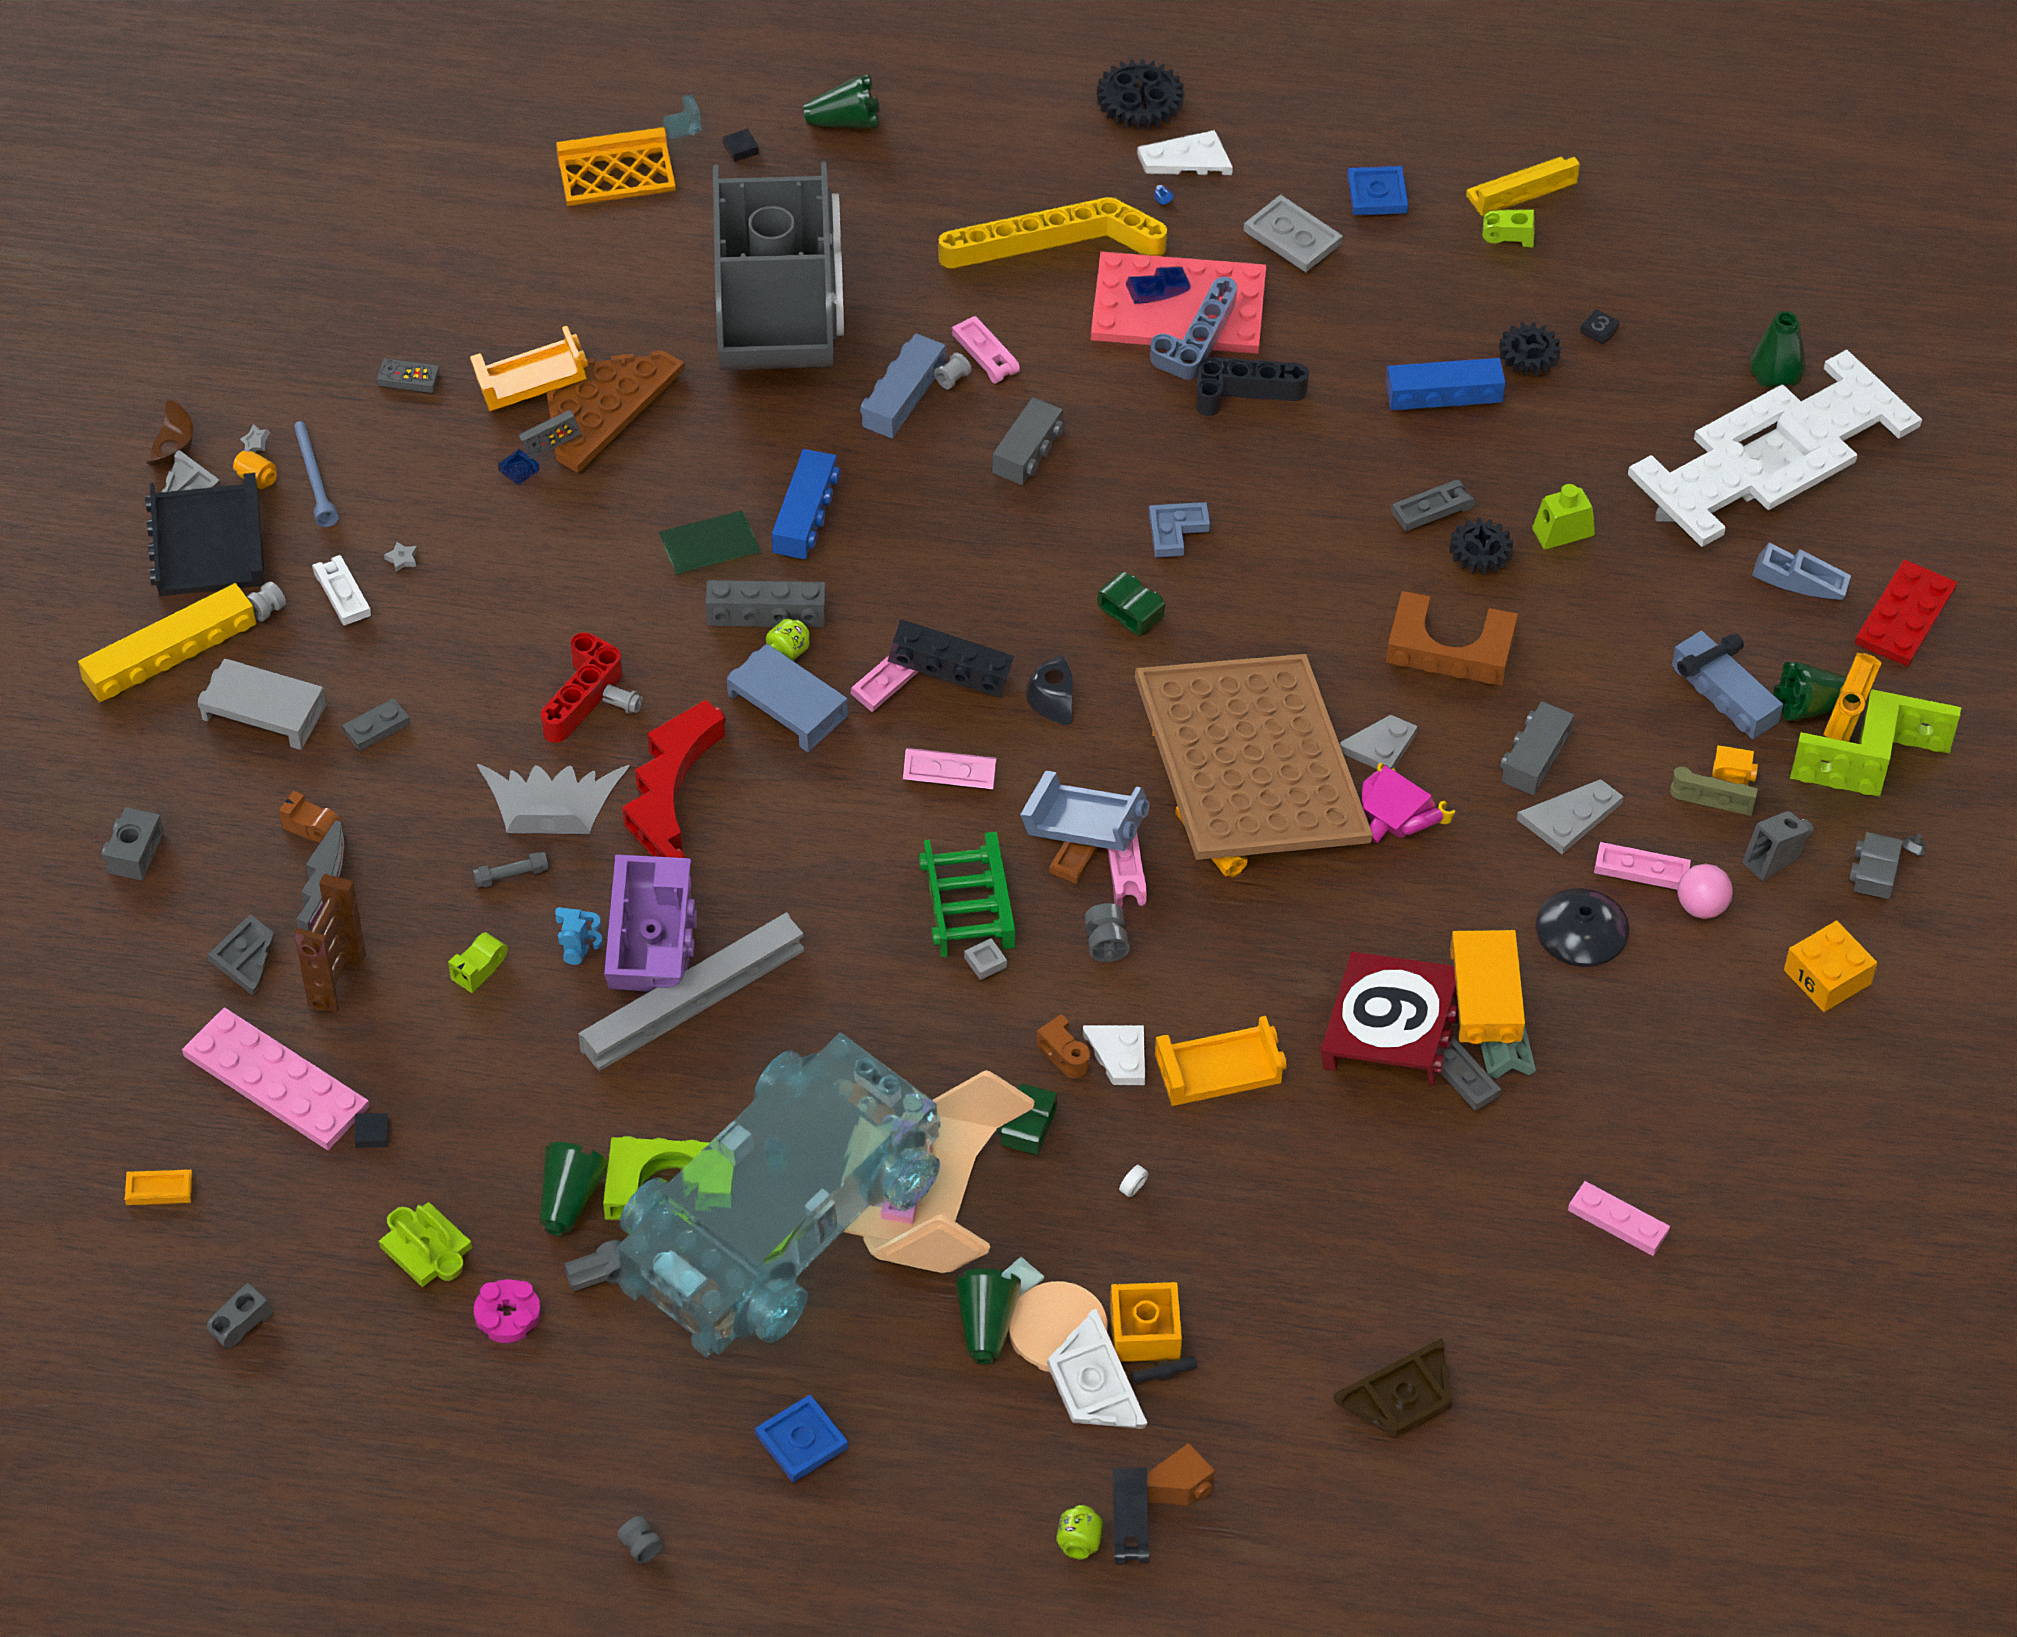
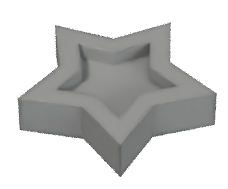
(255, 439)
(401, 556)

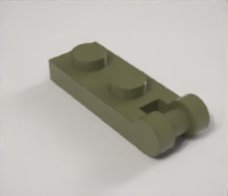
(1712, 792)

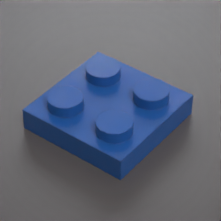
(1377, 190)
(801, 1438)

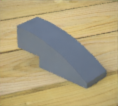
(1800, 573)

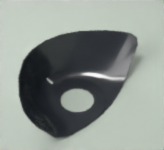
(1049, 699)

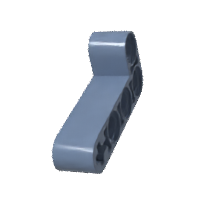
(1202, 327)

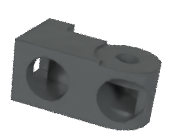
(239, 1316)

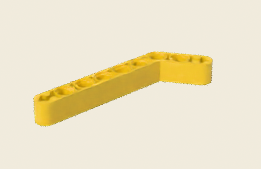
(1053, 229)

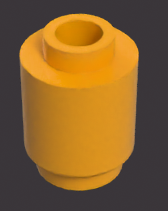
(254, 463)

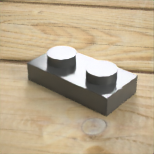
(376, 724)

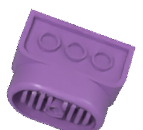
(650, 923)

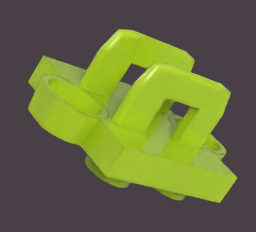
(425, 1244)

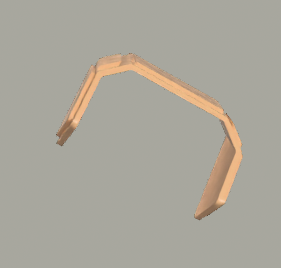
(935, 1240)

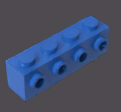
(1445, 384)
(805, 504)

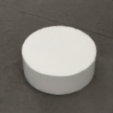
(1133, 1181)

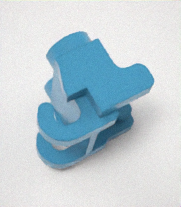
(576, 933)

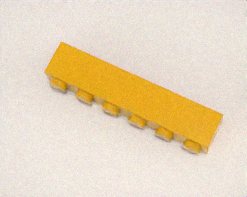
(167, 642)

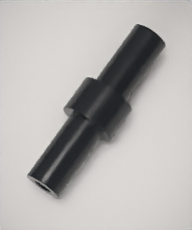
(1163, 1369)

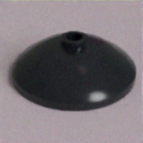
(1580, 938)

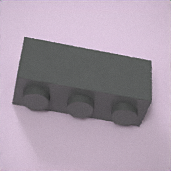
(1028, 441)
(1536, 747)

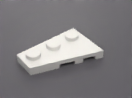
(1193, 152)

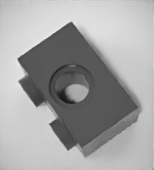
(133, 843)

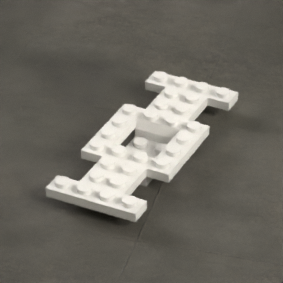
(1784, 461)

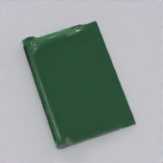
(709, 541)

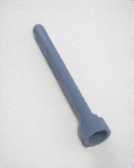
(324, 511)

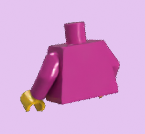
(1399, 805)

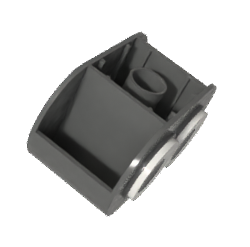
(777, 271)

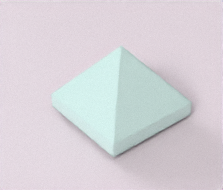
(1028, 1274)

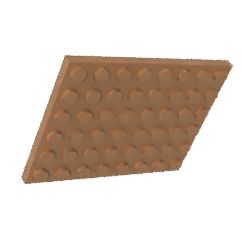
(1252, 756)

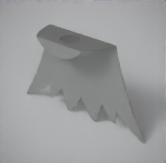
(550, 805)

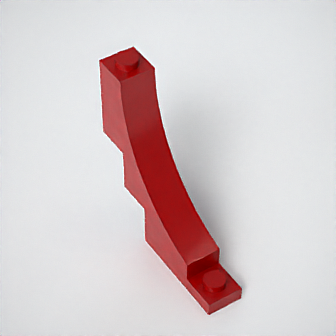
(674, 751)

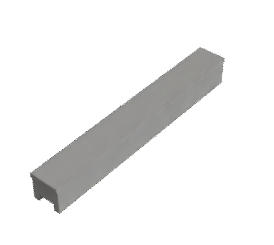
(699, 989)

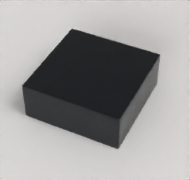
(740, 145)
(371, 1130)

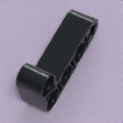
(1249, 380)

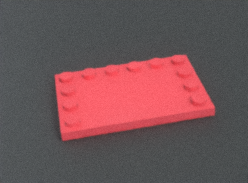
(1122, 321)

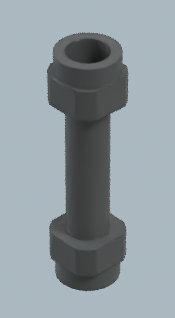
(536, 863)

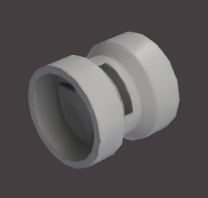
(267, 600)

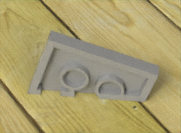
(1571, 815)

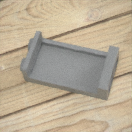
(263, 700)

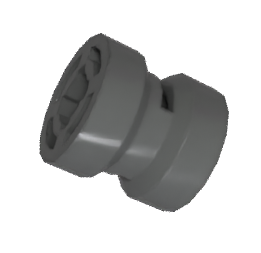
(640, 1539)

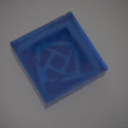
(518, 467)

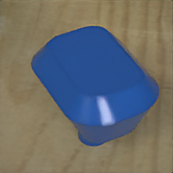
(1163, 195)

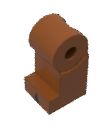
(306, 818)
(1062, 1049)

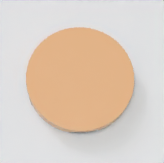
(1047, 1317)

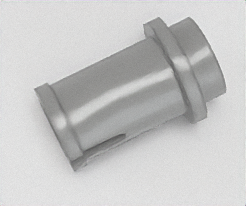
(627, 700)

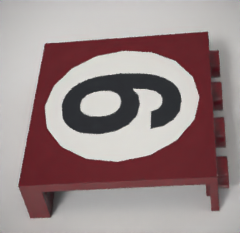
(1393, 1014)

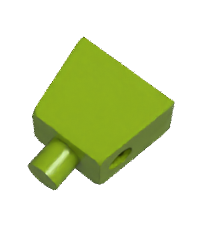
(1564, 518)

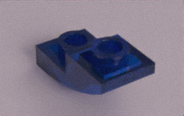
(1163, 285)

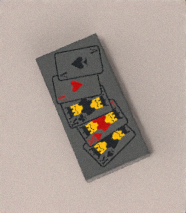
(408, 375)
(550, 434)

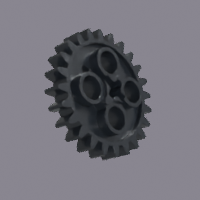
(1122, 98)

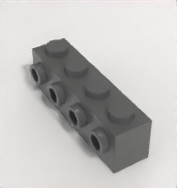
(764, 603)

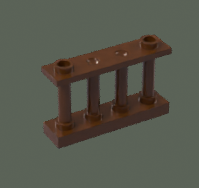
(330, 943)

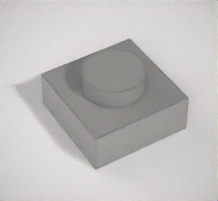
(985, 959)

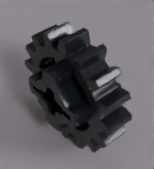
(1529, 349)
(1481, 546)

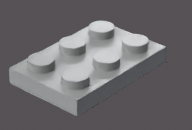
(1293, 233)

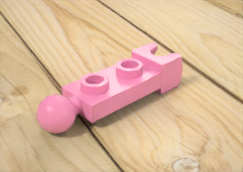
(1127, 873)

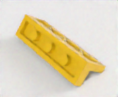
(1524, 185)

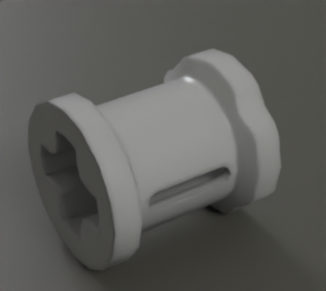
(952, 371)

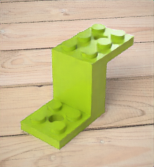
(1885, 721)

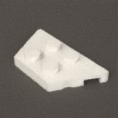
(1094, 1379)

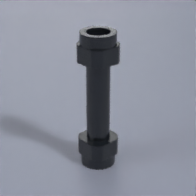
(1691, 664)

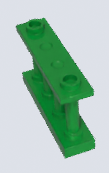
(995, 903)

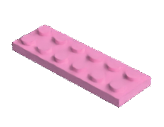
(275, 1078)

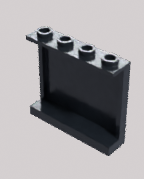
(205, 538)

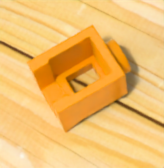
(1734, 765)

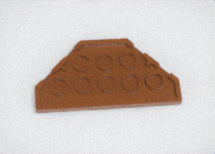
(609, 400)

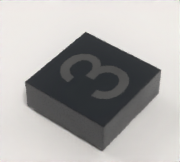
(1599, 326)

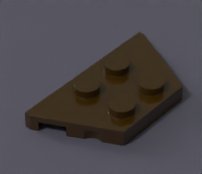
(1402, 1392)

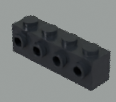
(950, 658)

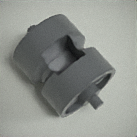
(1106, 932)

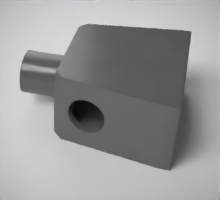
(1776, 844)

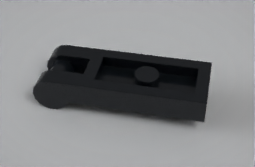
(1130, 1513)

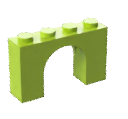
(635, 1161)

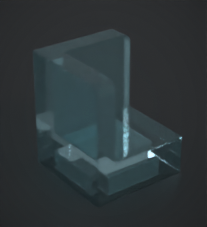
(686, 122)

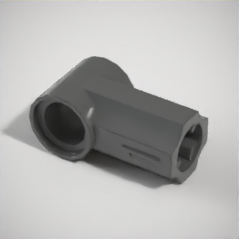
(595, 1267)

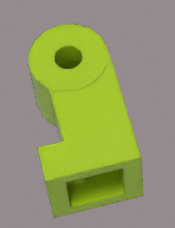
(1509, 226)
(477, 962)

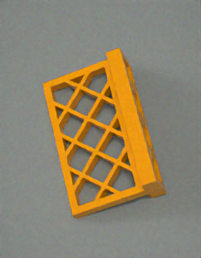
(612, 149)

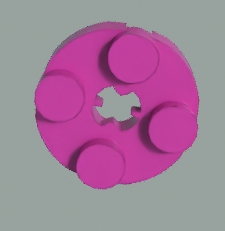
(501, 1294)

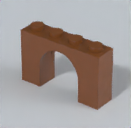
(1479, 661)

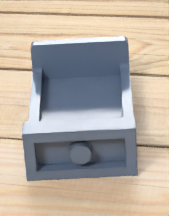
(789, 695)
(1083, 814)

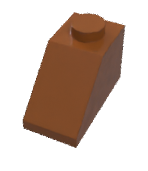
(1180, 1479)

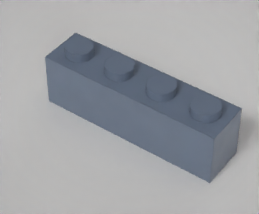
(902, 385)
(1731, 688)

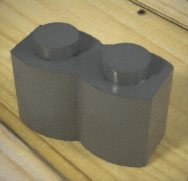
(1877, 865)

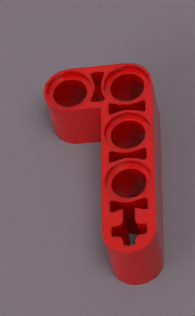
(597, 666)

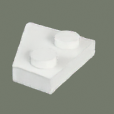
(1119, 1051)

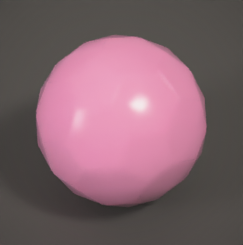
(1705, 891)

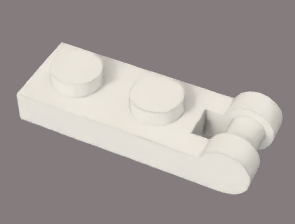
(342, 590)

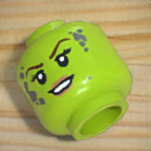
(789, 638)
(1079, 1532)

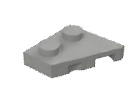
(188, 475)
(1380, 742)

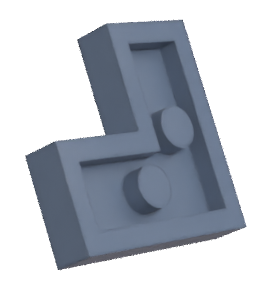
(1171, 521)

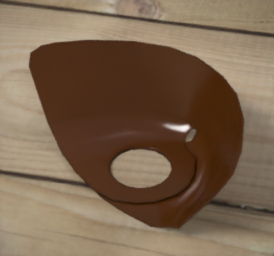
(176, 428)

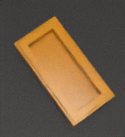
(158, 1187)

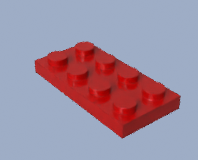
(1906, 613)

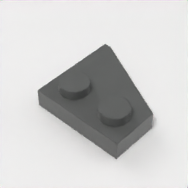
(244, 953)

